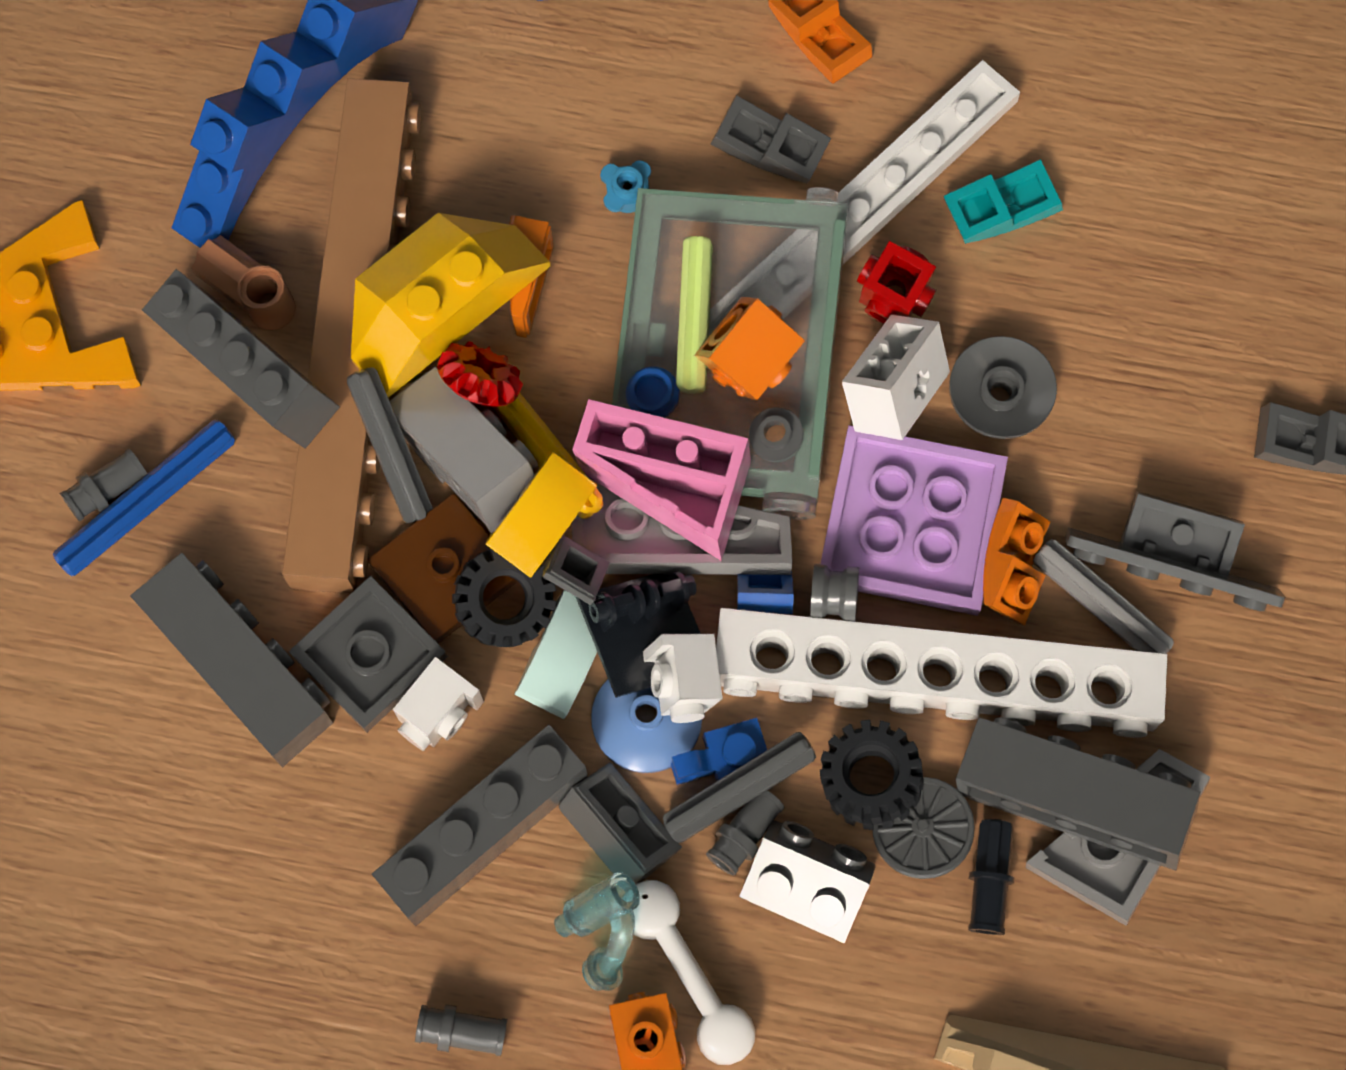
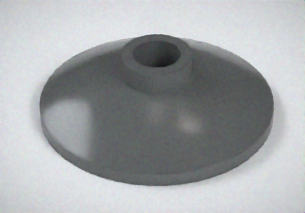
(1005, 365)

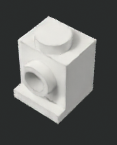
(684, 675)
(435, 705)

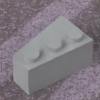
(464, 447)

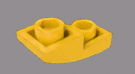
(541, 514)

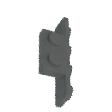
(1181, 544)

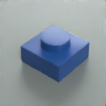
(765, 593)

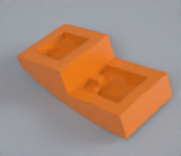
(823, 35)

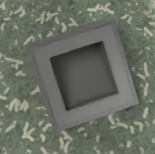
(575, 569)

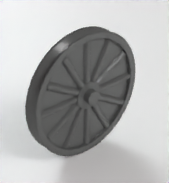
(933, 835)

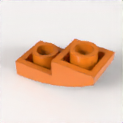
(1008, 575)

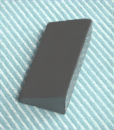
(618, 824)

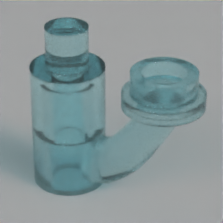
(603, 903)

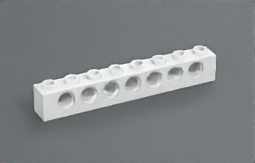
(1133, 675)

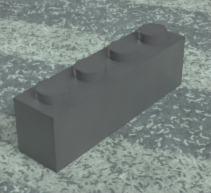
(240, 359)
(233, 659)
(1078, 791)
(481, 825)

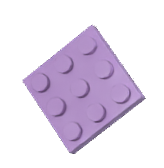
(914, 519)

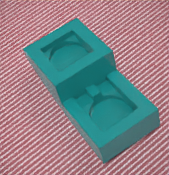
(1003, 205)

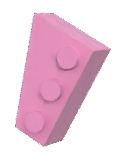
(667, 469)

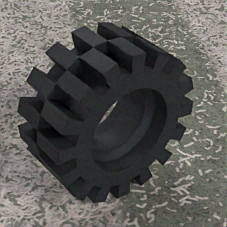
(496, 631)
(864, 742)

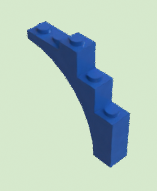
(287, 78)

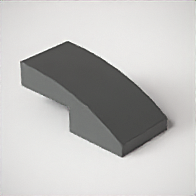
(771, 144)
(1302, 439)

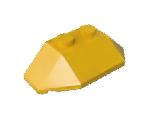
(436, 292)

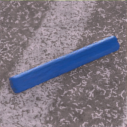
(143, 497)

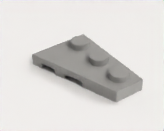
(1100, 874)

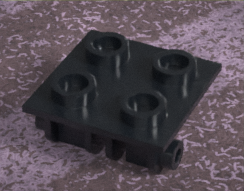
(631, 618)

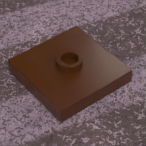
(426, 561)

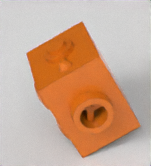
(750, 348)
(654, 1015)

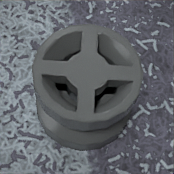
(834, 592)

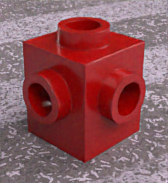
(898, 267)

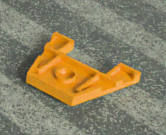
(32, 329)

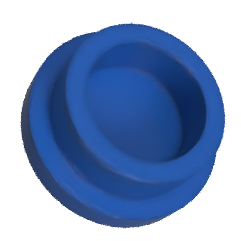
(653, 392)

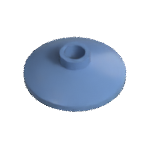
(634, 743)

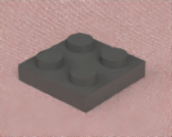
(367, 653)

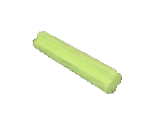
(694, 313)

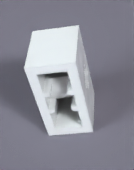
(896, 376)

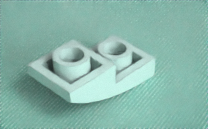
(559, 660)

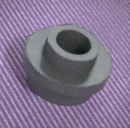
(782, 449)

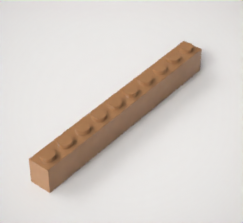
(363, 225)

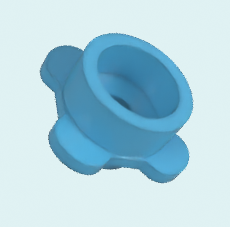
(615, 177)

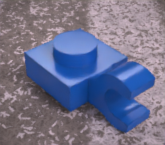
(724, 752)

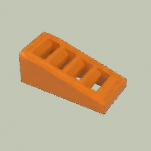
(526, 301)

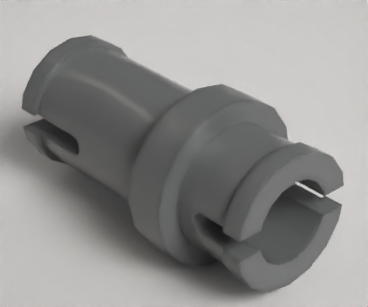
(103, 485)
(740, 837)
(460, 1030)

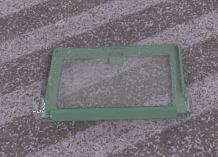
(763, 250)

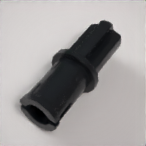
(991, 877)

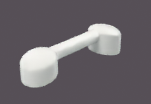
(725, 1030)

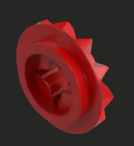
(479, 375)

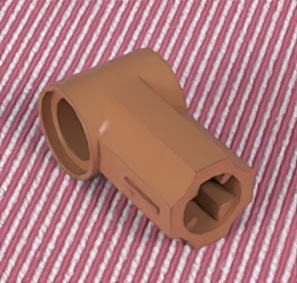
(245, 282)

